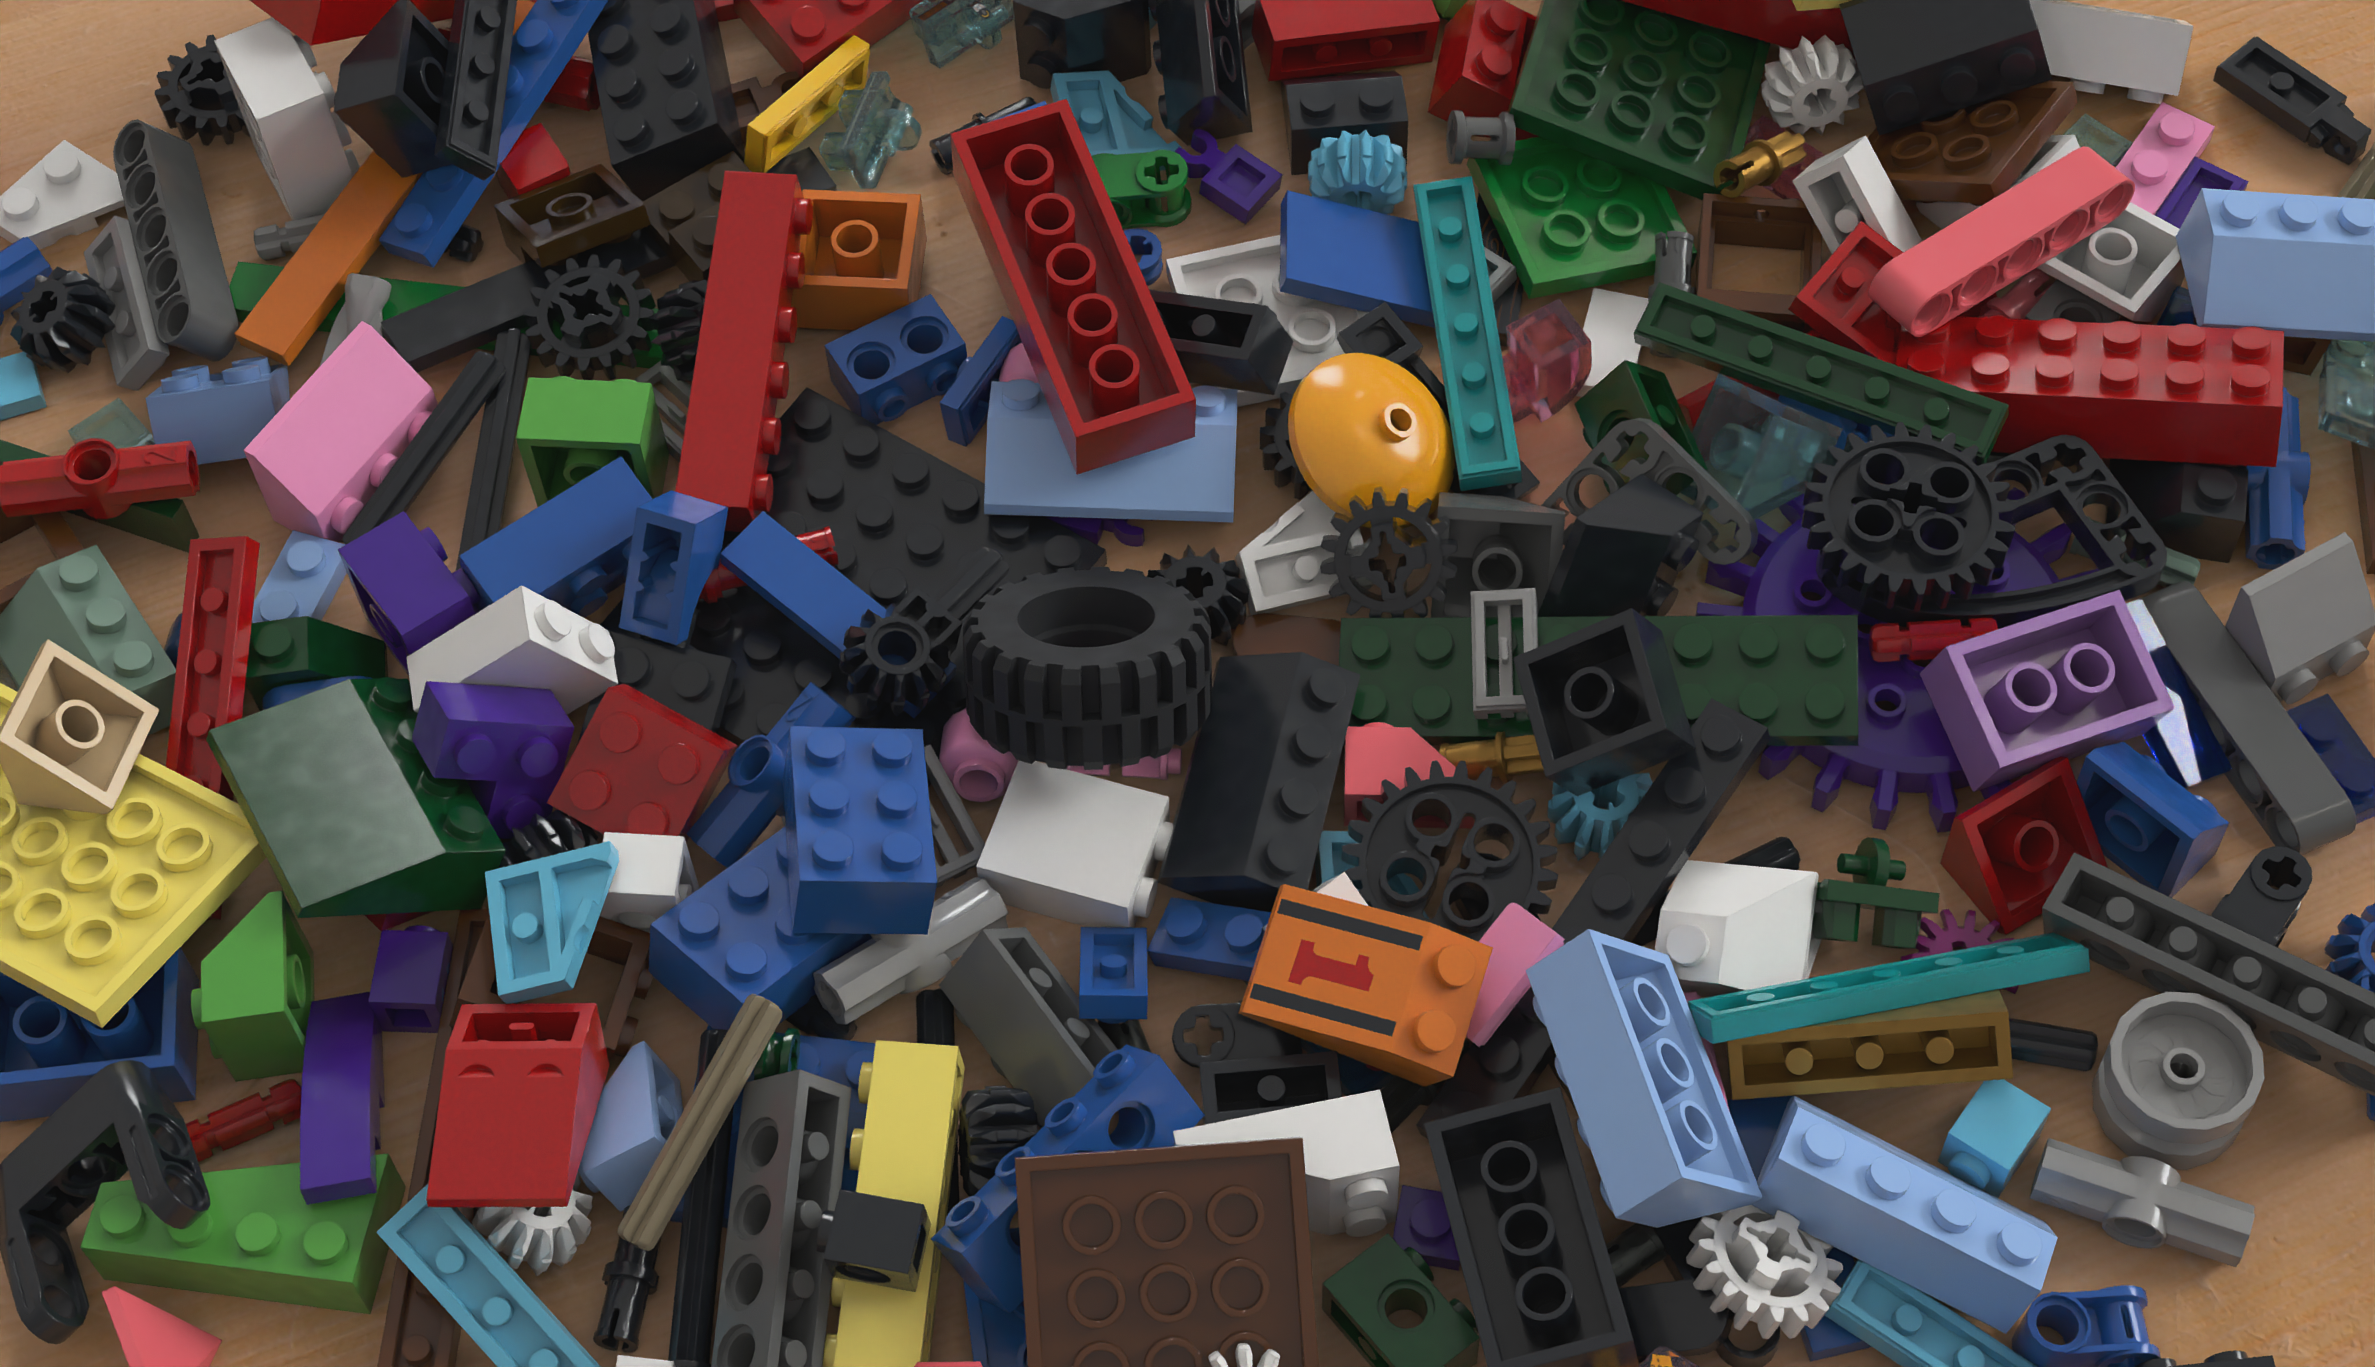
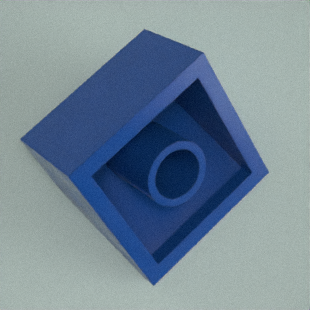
(2147, 818)

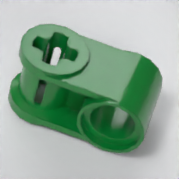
(1137, 187)

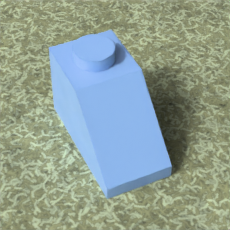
(630, 1125)

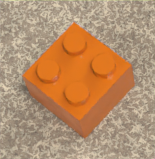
(860, 258)

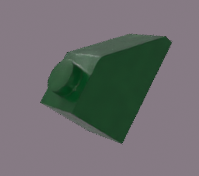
(309, 651)

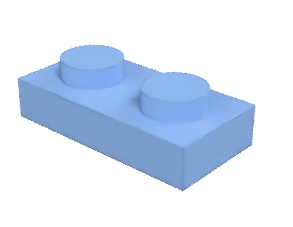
(301, 579)

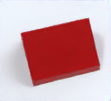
(2019, 843)

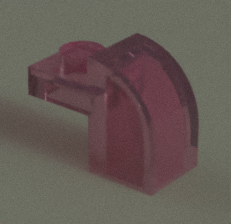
(1545, 361)

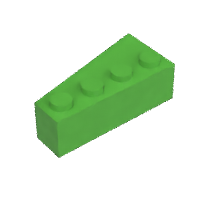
(252, 1240)

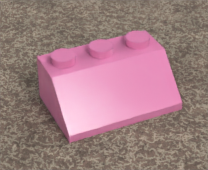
(339, 435)

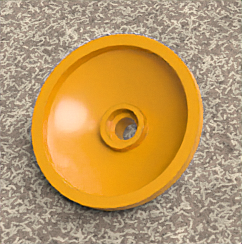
(1347, 437)

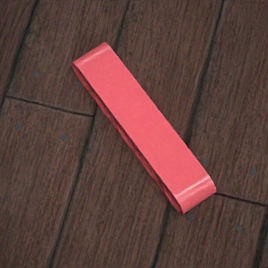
(2001, 241)

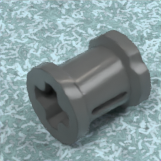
(1500, 129)

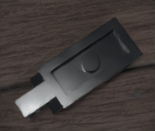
(2293, 99)

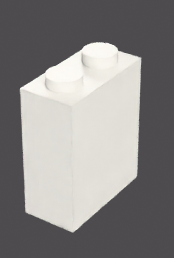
(521, 644)
(1076, 847)

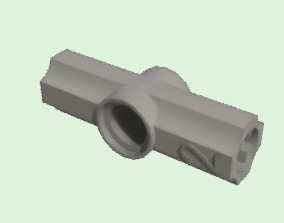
(909, 961)
(2142, 1202)

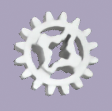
(1764, 1269)

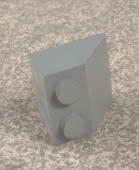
(2306, 619)

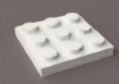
(1252, 275)

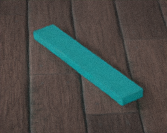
(1467, 334)
(1887, 987)

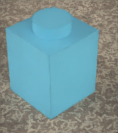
(1993, 1135)

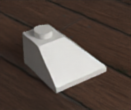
(1737, 926)

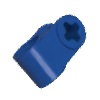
(2096, 1325)

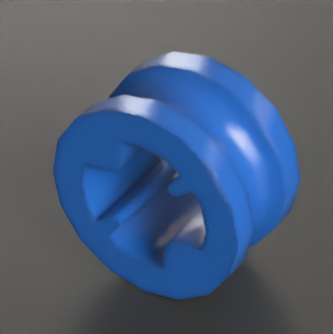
(1149, 246)

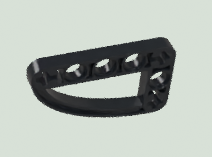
(2068, 495)

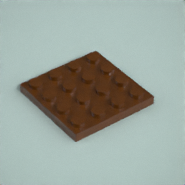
(1167, 1255)

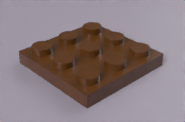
(1975, 149)

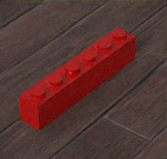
(743, 344)

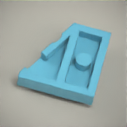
(546, 918)

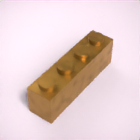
(1886, 1049)

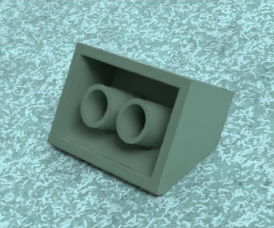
(93, 618)

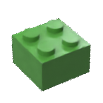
(582, 425)

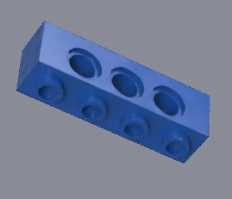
(1149, 1109)

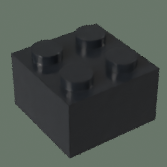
(1604, 703)

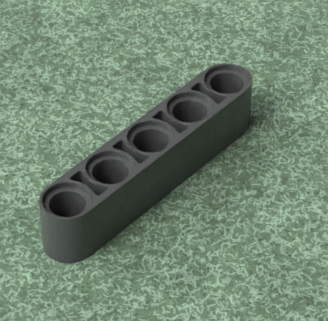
(175, 241)
(2269, 755)

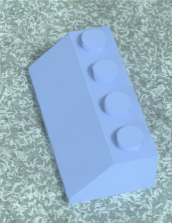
(2281, 263)
(1034, 476)
(1640, 1082)
(1905, 1216)

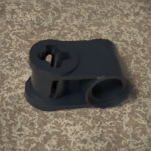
(2257, 906)
(1240, 1036)

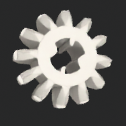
(1812, 85)
(537, 1233)

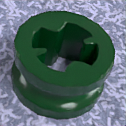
(779, 1055)

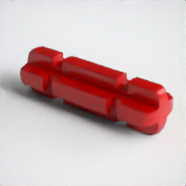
(1923, 638)
(245, 1119)

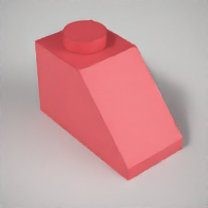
(1381, 753)

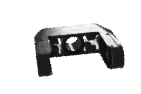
(101, 1132)

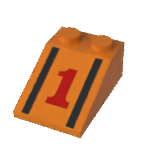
(1367, 983)

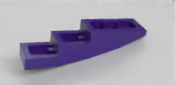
(341, 1099)

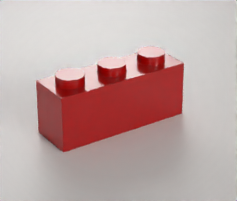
(1342, 35)

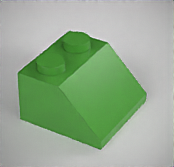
(258, 993)

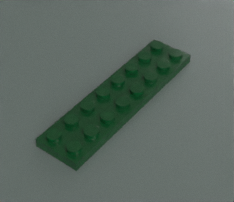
(1772, 668)

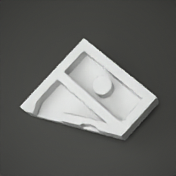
(59, 197)
(1286, 559)

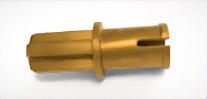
(1759, 163)
(1503, 755)

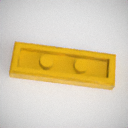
(805, 105)

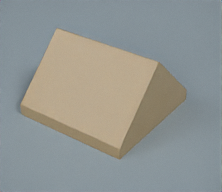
(71, 734)

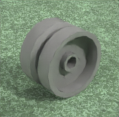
(2178, 1079)

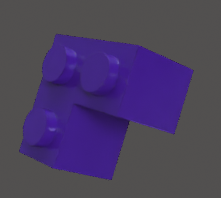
(500, 741)

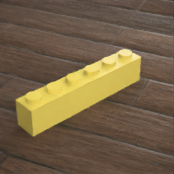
(907, 1157)

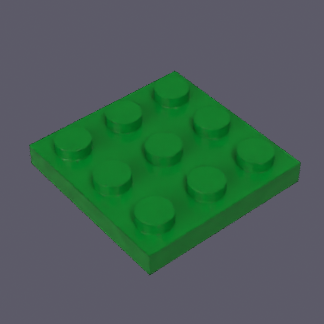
(1573, 217)

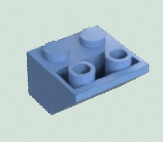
(218, 409)

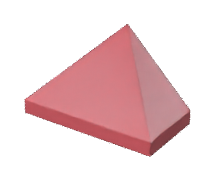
(155, 1336)

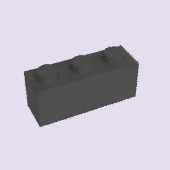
(1025, 1017)

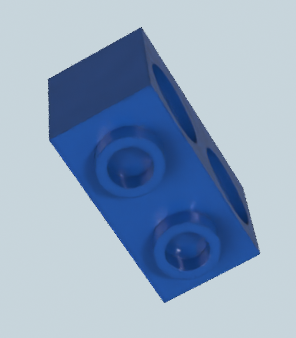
(896, 361)

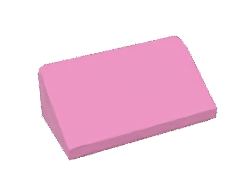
(1517, 944)

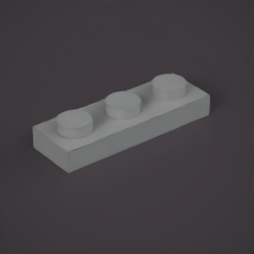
(133, 342)

